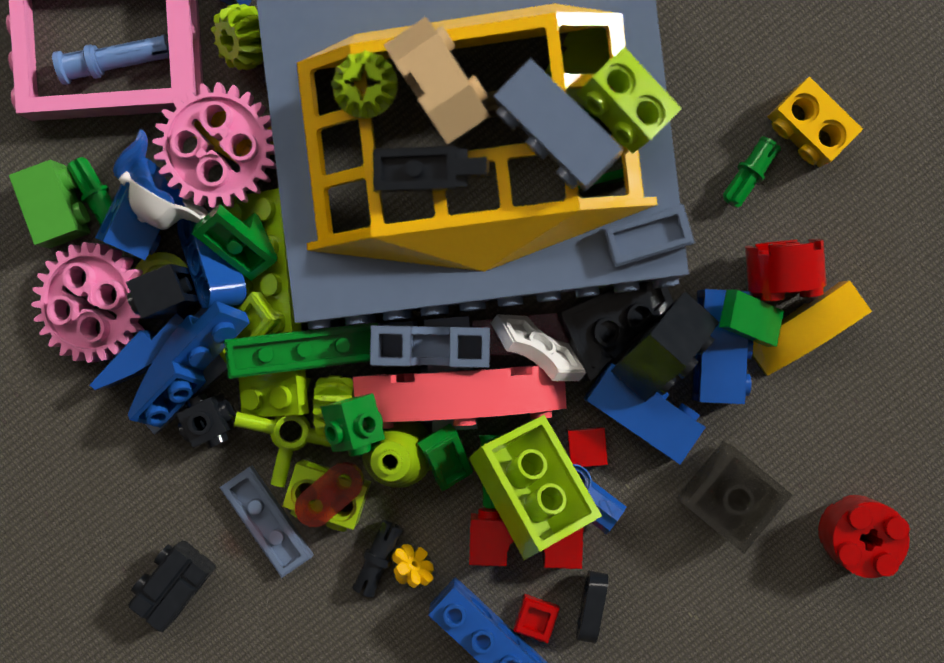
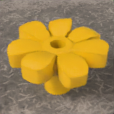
(411, 566)

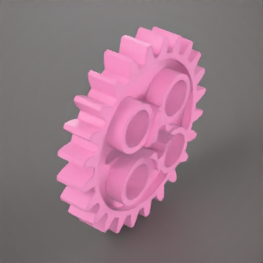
(192, 169)
(78, 331)

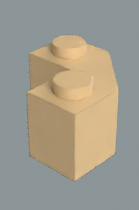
(437, 79)

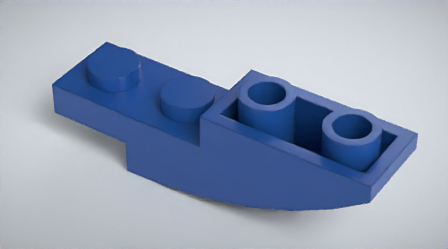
(180, 363)

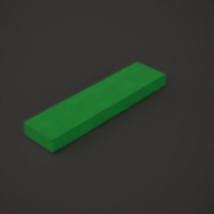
(298, 350)

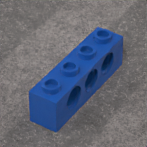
(478, 627)

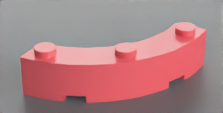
(463, 394)

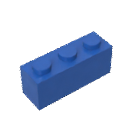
(723, 366)
(655, 421)

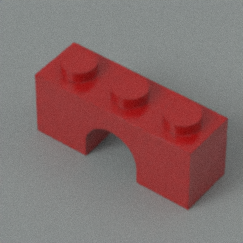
(492, 540)

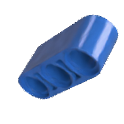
(211, 274)

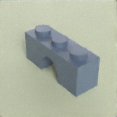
(430, 346)

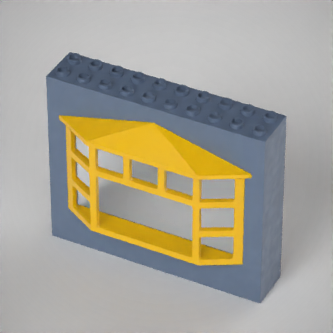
(448, 256)

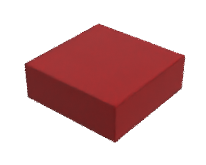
(587, 446)
(536, 618)

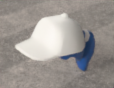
(149, 191)

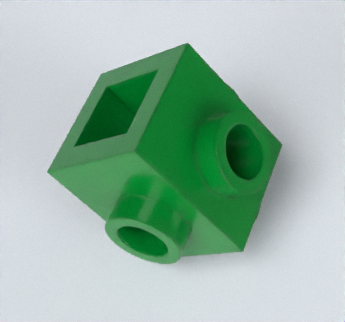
(353, 424)

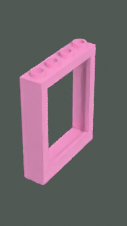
(184, 71)

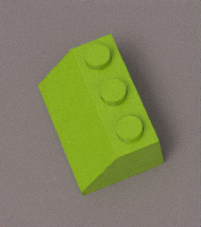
(534, 486)

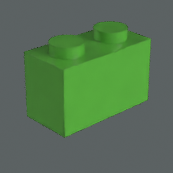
(50, 204)

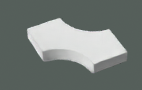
(553, 356)

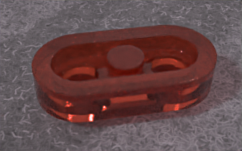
(330, 493)

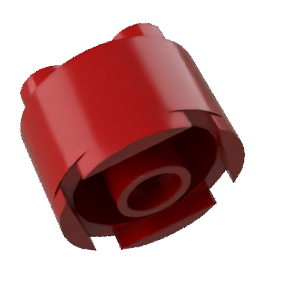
(786, 268)
(884, 541)

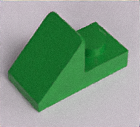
(237, 242)

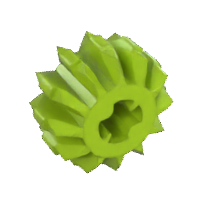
(238, 36)
(327, 391)

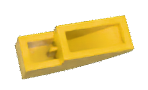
(812, 326)

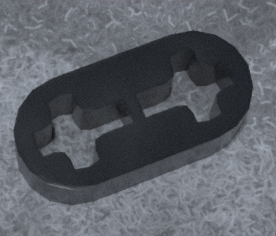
(592, 607)

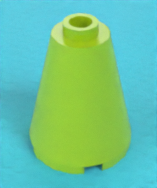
(403, 444)

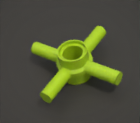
(285, 447)

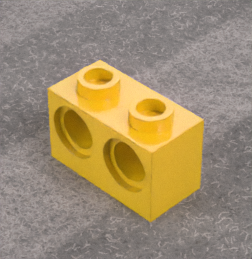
(820, 114)

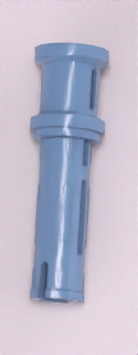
(96, 61)

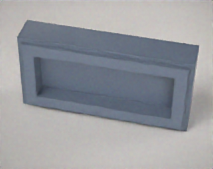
(648, 235)

